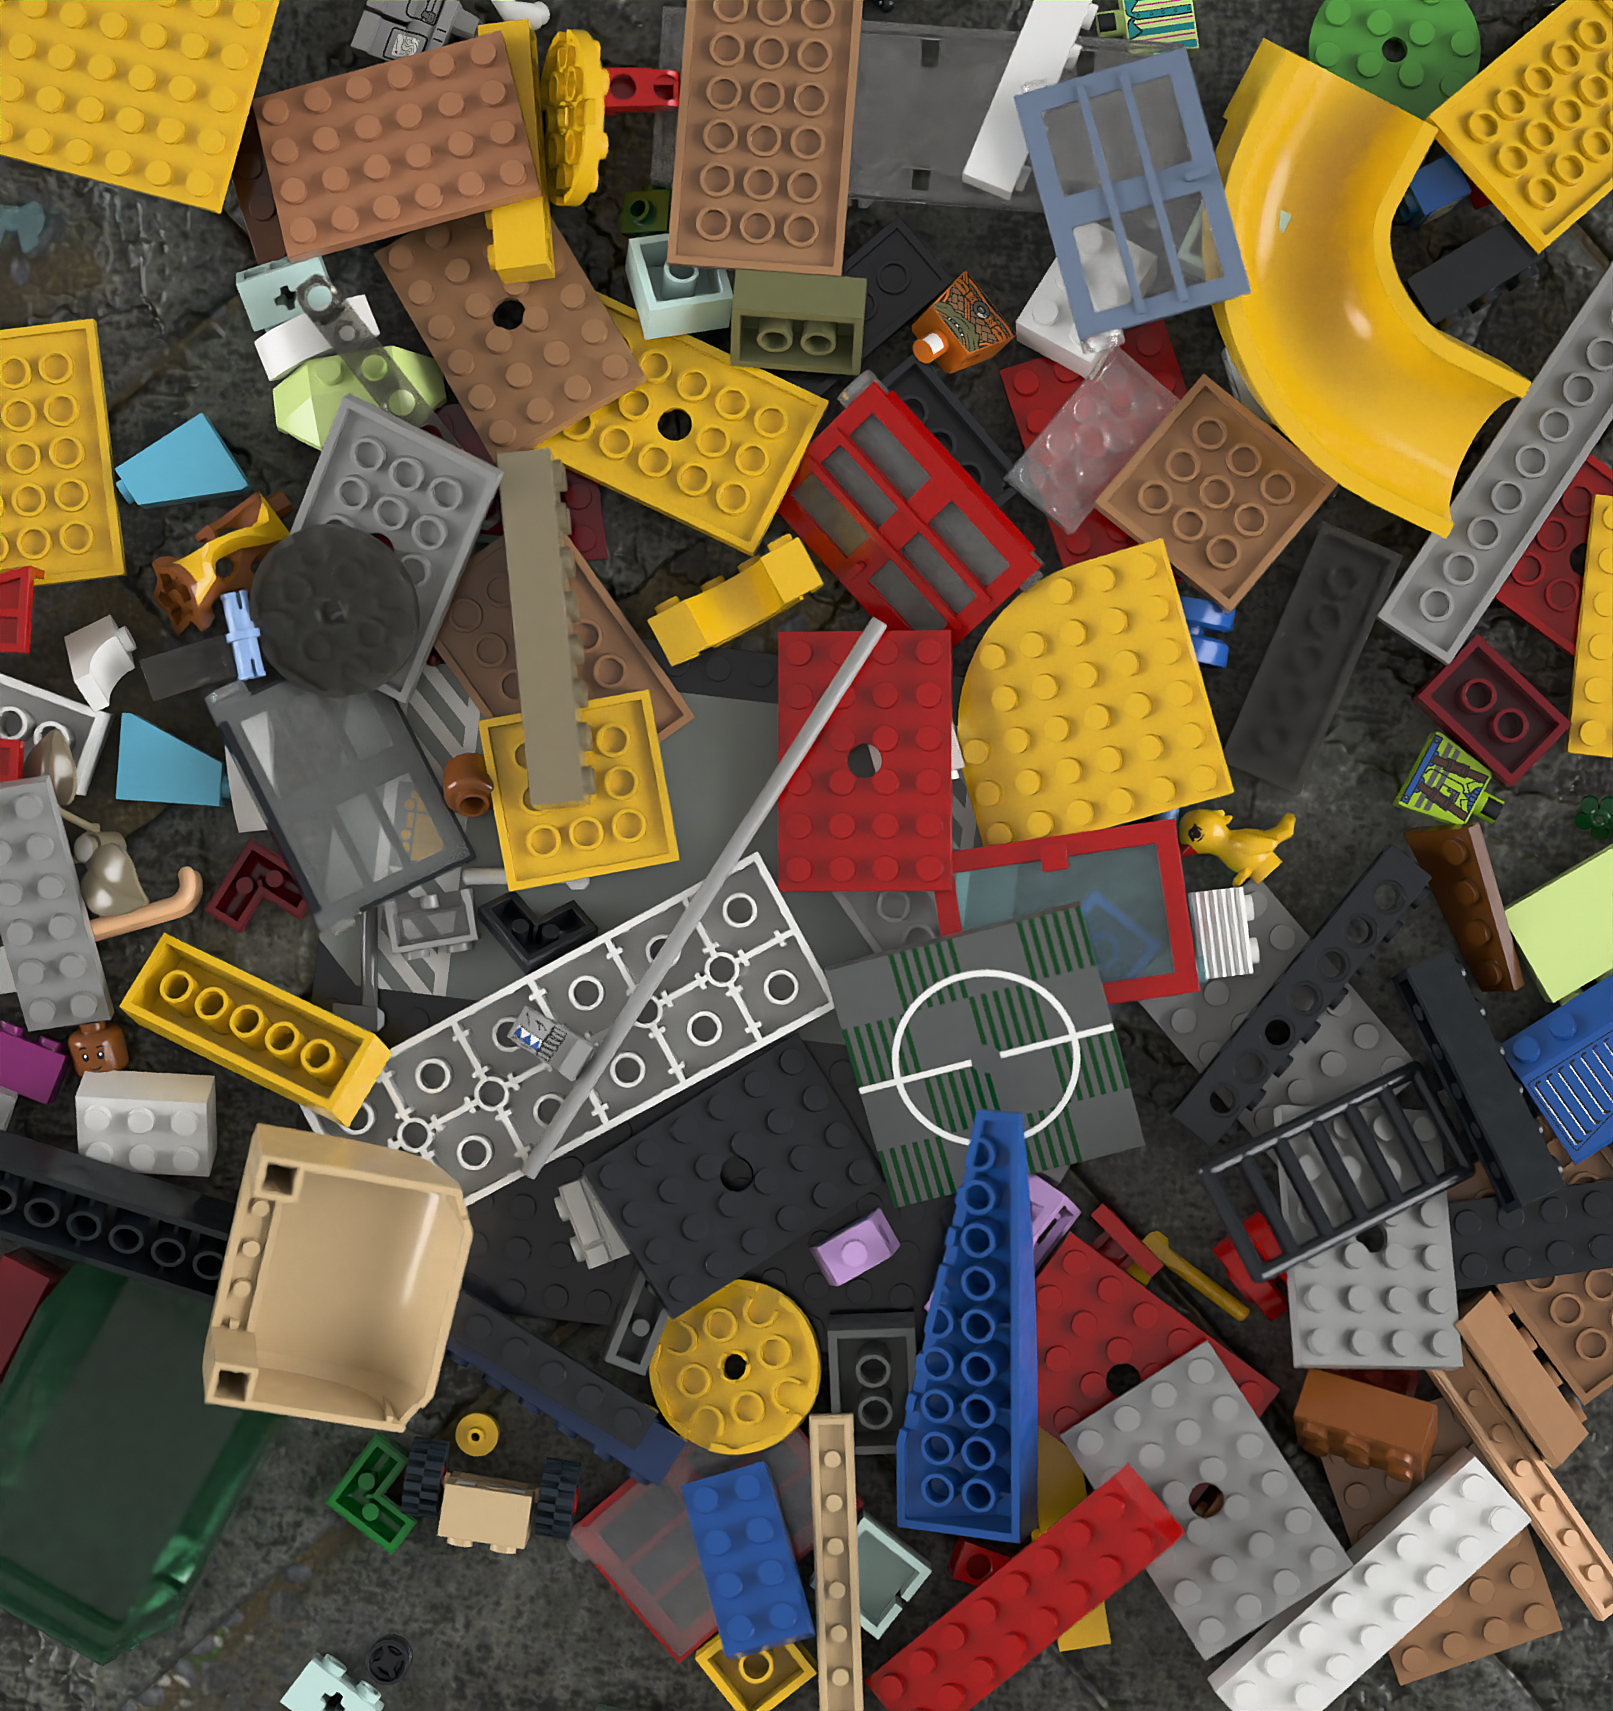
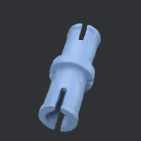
(242, 635)

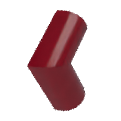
(252, 877)

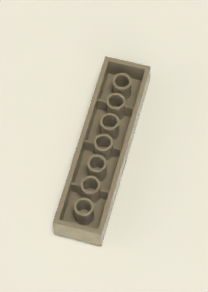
(544, 629)

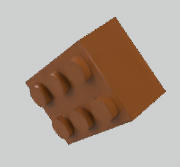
(1366, 1425)

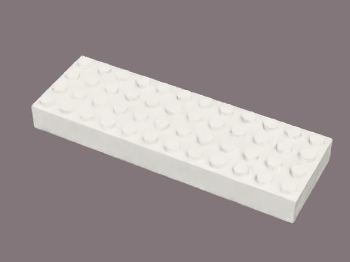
(483, 1101)

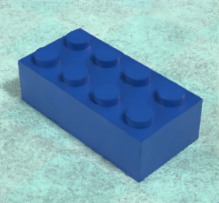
(748, 1560)

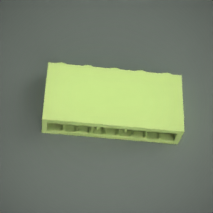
(1567, 928)

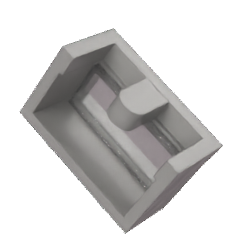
(432, 922)

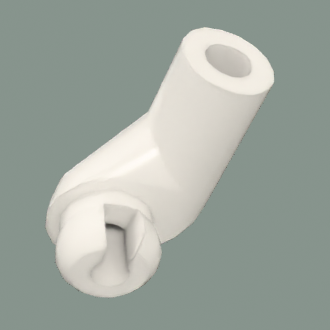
(512, 10)

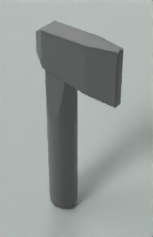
(367, 1015)

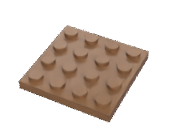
(1217, 493)

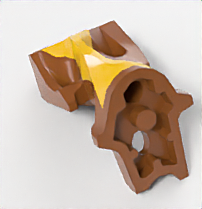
(190, 583)

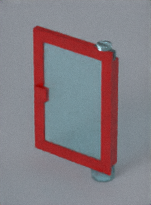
(1127, 892)

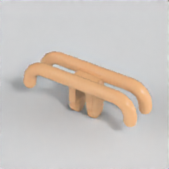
(154, 913)

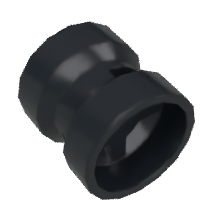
(384, 1665)

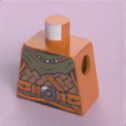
(960, 328)

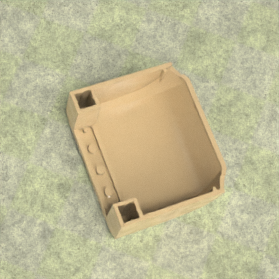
(336, 1281)

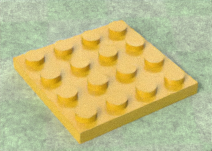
(626, 820)

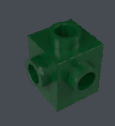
(646, 212)

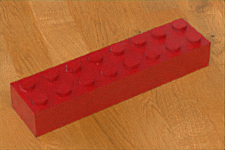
(1030, 1600)

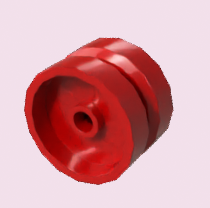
(1264, 1295)

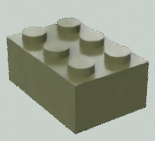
(798, 321)

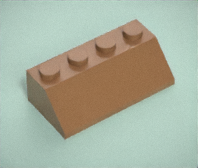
(1518, 1376)

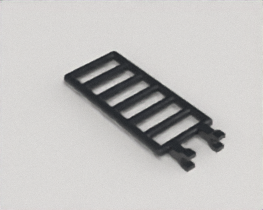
(1362, 1218)

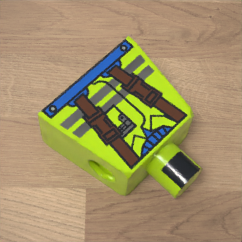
(1448, 785)

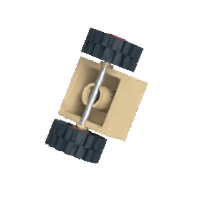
(487, 1506)

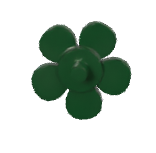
(1596, 816)

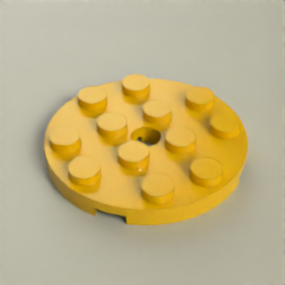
(574, 107)
(778, 1377)

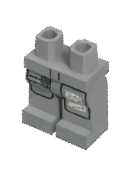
(415, 28)

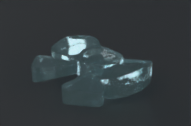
(25, 219)

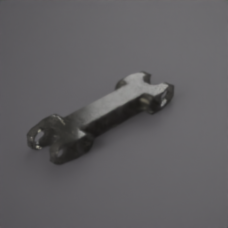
(363, 345)

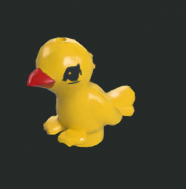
(1241, 850)

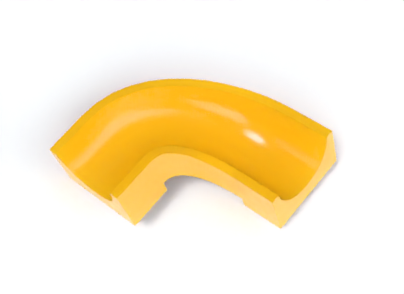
(1327, 323)

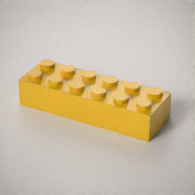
(256, 1029)

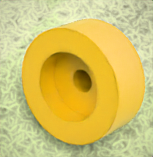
(479, 1423)

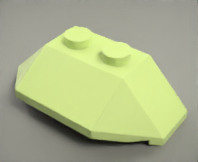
(313, 392)

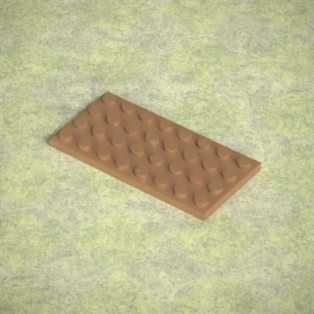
(765, 135)

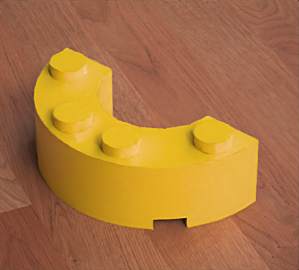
(736, 605)

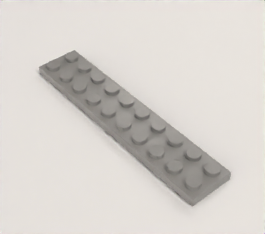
(1511, 487)

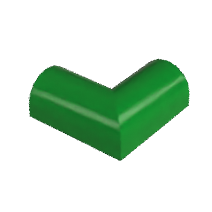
(363, 1498)

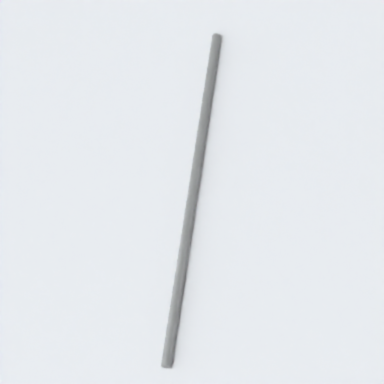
(703, 898)

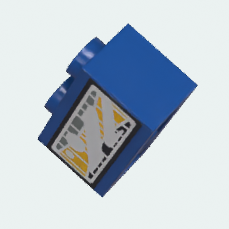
(1433, 192)

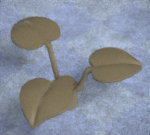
(111, 878)

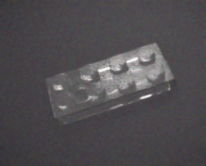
(1091, 439)

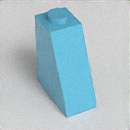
(183, 468)
(167, 768)

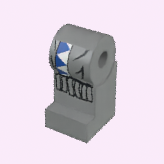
(551, 1042)

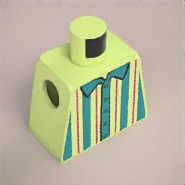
(1152, 21)

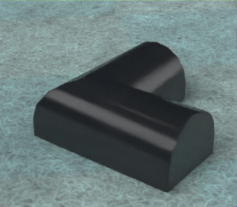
(536, 940)

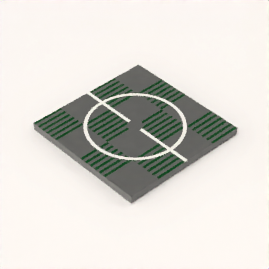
(985, 1023)

